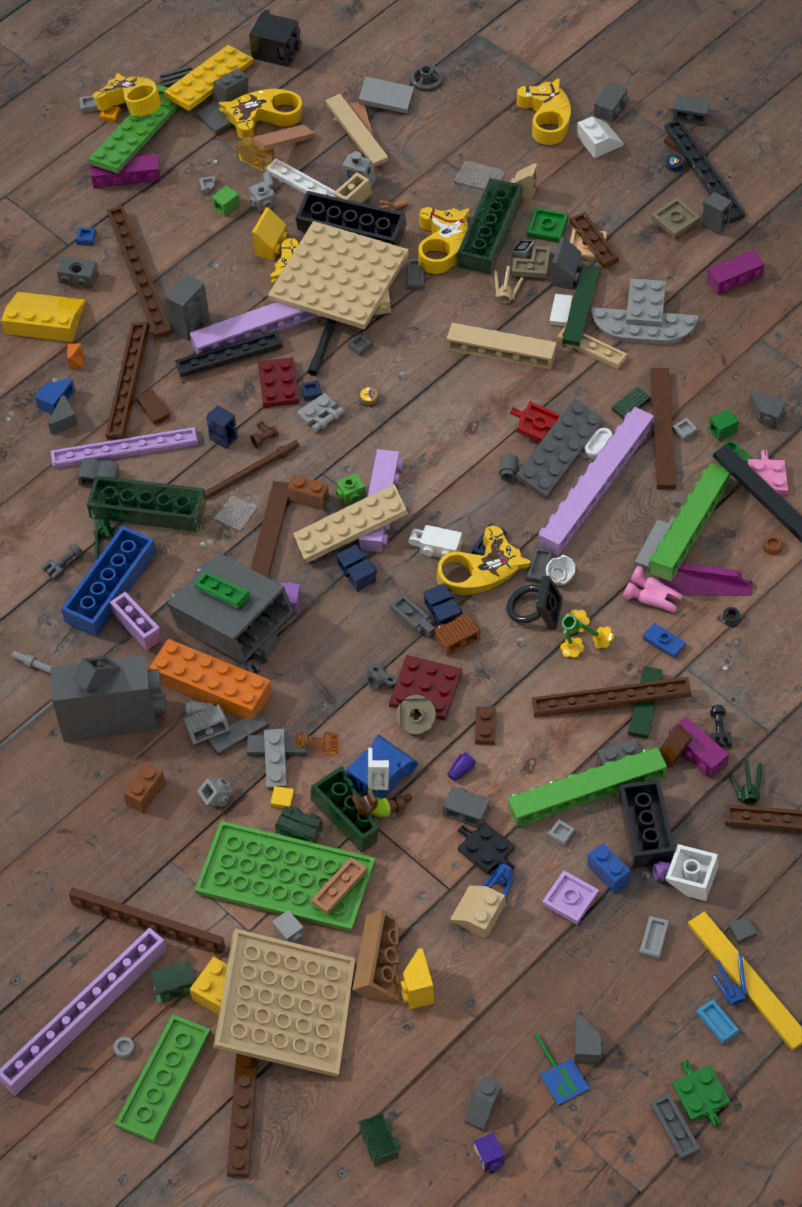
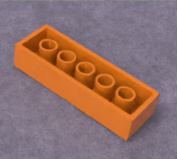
(211, 680)

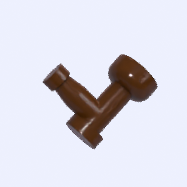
(257, 440)

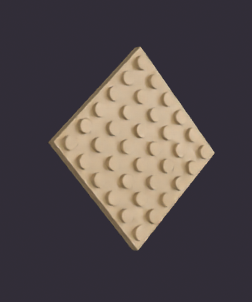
(338, 274)
(285, 1003)

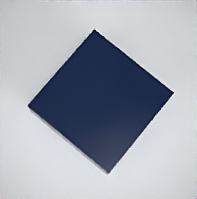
(311, 390)

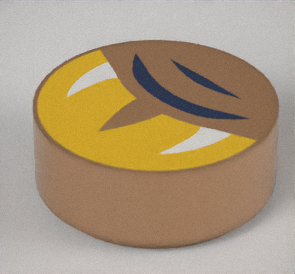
(369, 396)

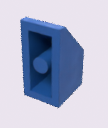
(50, 394)

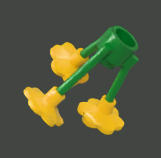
(578, 622)

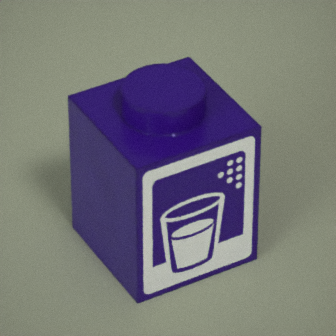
(489, 1152)

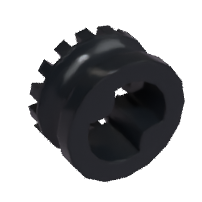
(731, 622)

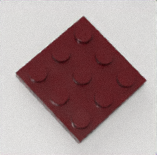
(428, 679)

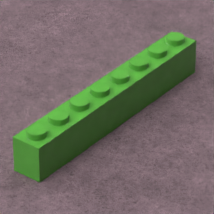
(689, 522)
(585, 787)

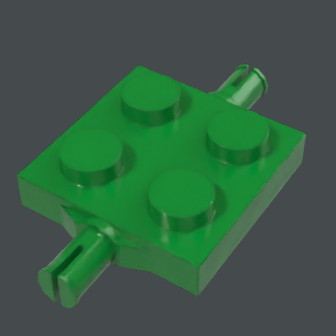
(701, 1093)

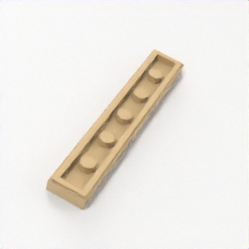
(356, 130)

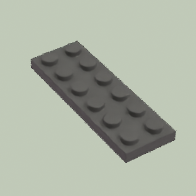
(559, 448)

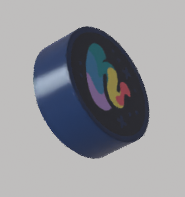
(674, 162)

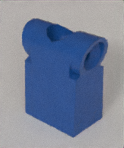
(400, 766)

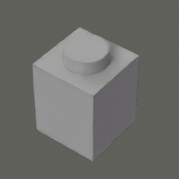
(288, 928)

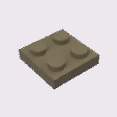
(675, 217)

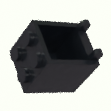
(275, 39)

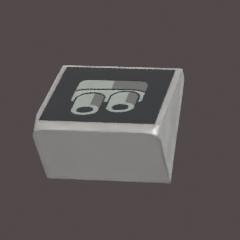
(523, 248)

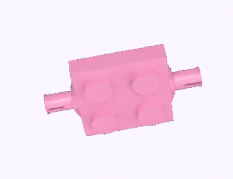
(771, 471)

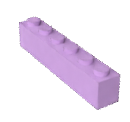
(384, 475)

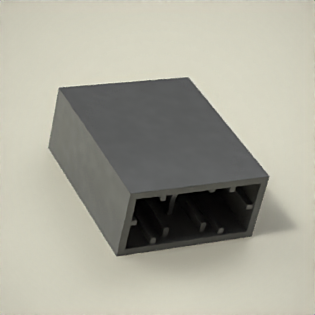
(224, 626)
(118, 707)

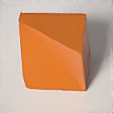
(75, 356)

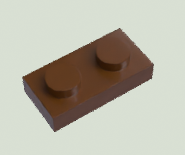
(485, 725)

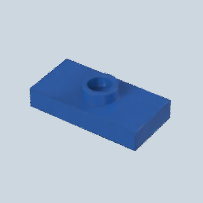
(664, 640)

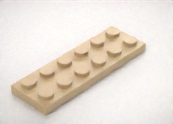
(350, 523)

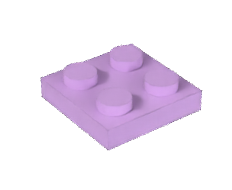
(570, 897)

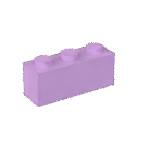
(136, 621)

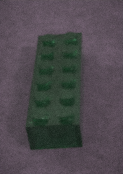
(490, 226)
(147, 503)

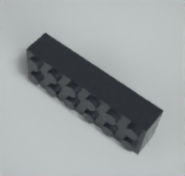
(351, 216)

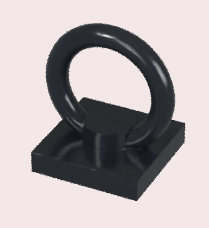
(547, 603)

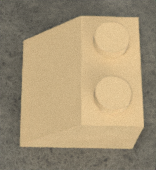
(479, 910)

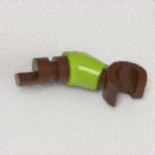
(379, 806)

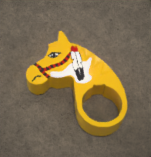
(447, 235)

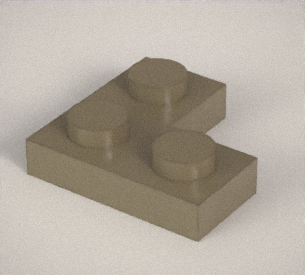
(533, 267)

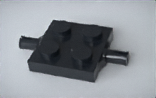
(486, 848)

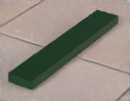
(581, 305)

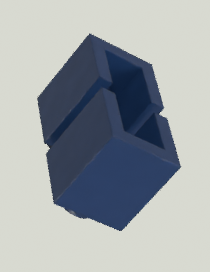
(221, 426)
(355, 563)
(442, 604)

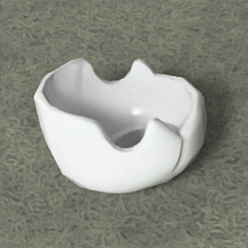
(561, 570)

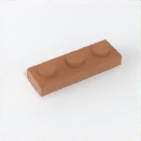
(339, 885)

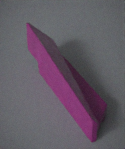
(708, 581)

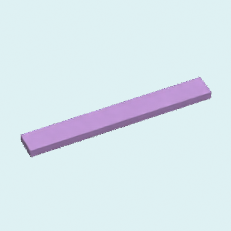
(125, 447)

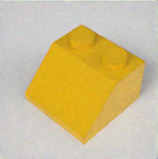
(269, 235)
(417, 983)

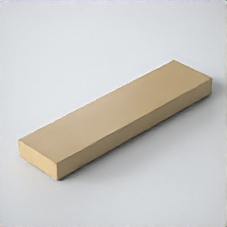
(598, 350)

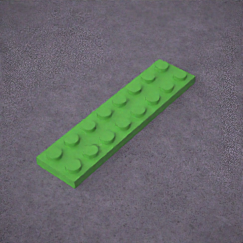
(132, 136)

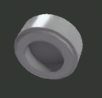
(124, 1047)

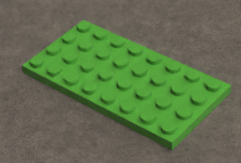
(279, 874)

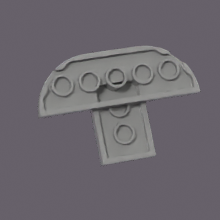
(644, 317)

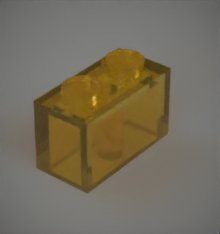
(253, 155)

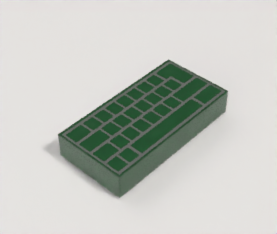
(635, 398)

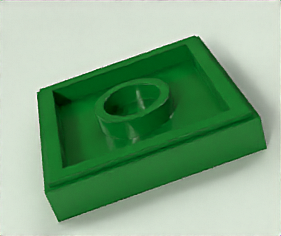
(547, 225)

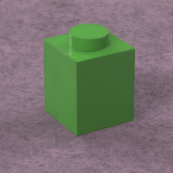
(225, 201)

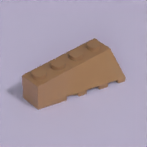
(378, 958)

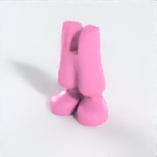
(653, 592)

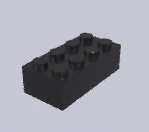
(646, 823)

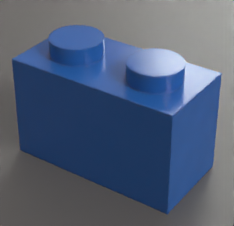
(608, 868)

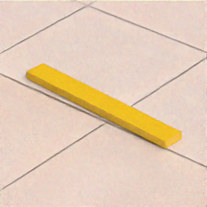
(757, 990)

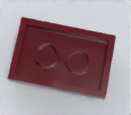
(278, 382)

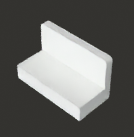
(377, 773)

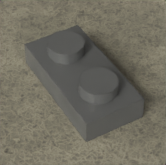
(618, 751)

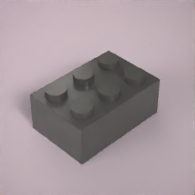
(187, 307)

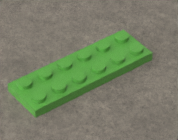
(163, 1078)

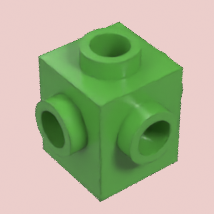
(350, 489)

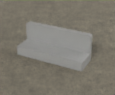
(650, 546)

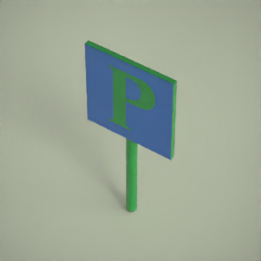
(562, 1080)

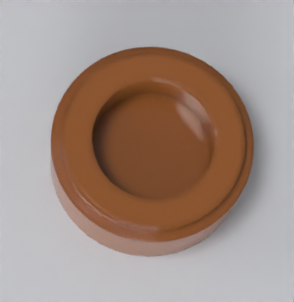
(772, 545)

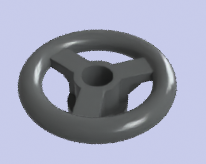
(427, 75)

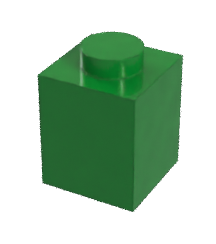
(723, 424)

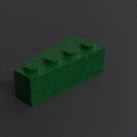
(334, 799)

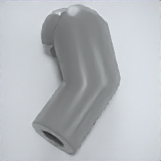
(268, 179)

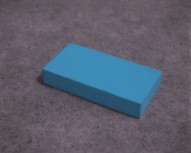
(717, 1021)

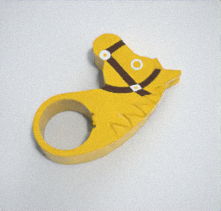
(550, 107)

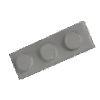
(275, 758)

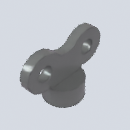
(379, 677)

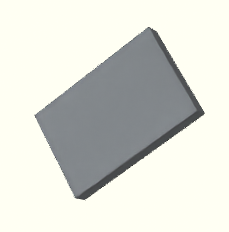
(386, 95)

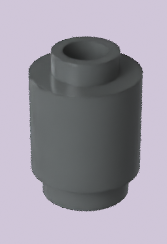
(508, 467)

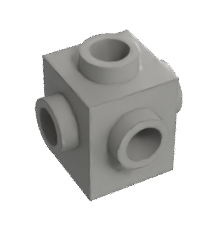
(261, 196)
(215, 791)

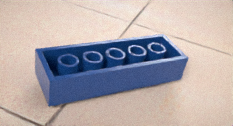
(108, 578)

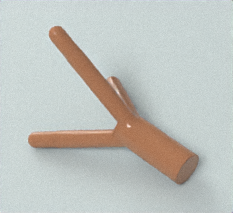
(393, 206)

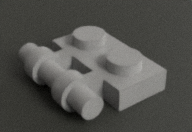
(317, 409)

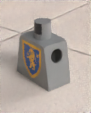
(356, 163)

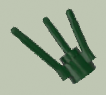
(103, 530)
(748, 793)

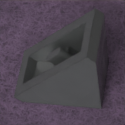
(62, 417)

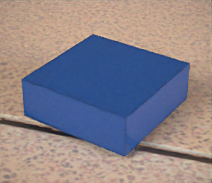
(86, 236)

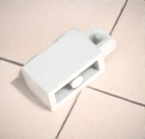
(436, 541)

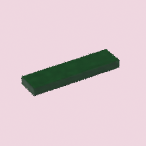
(644, 712)

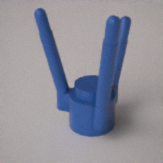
(501, 876)
(733, 993)

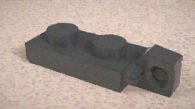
(413, 615)

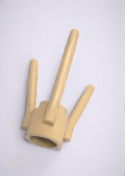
(505, 293)

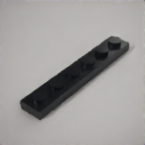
(228, 353)

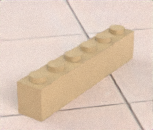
(501, 346)

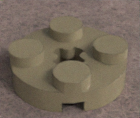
(408, 707)

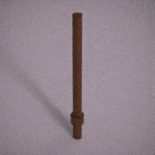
(281, 452)

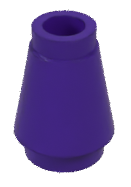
(462, 766)

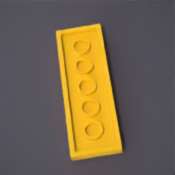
(199, 83)

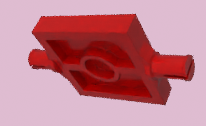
(535, 421)

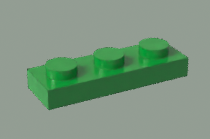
(222, 590)

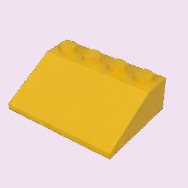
(43, 316)

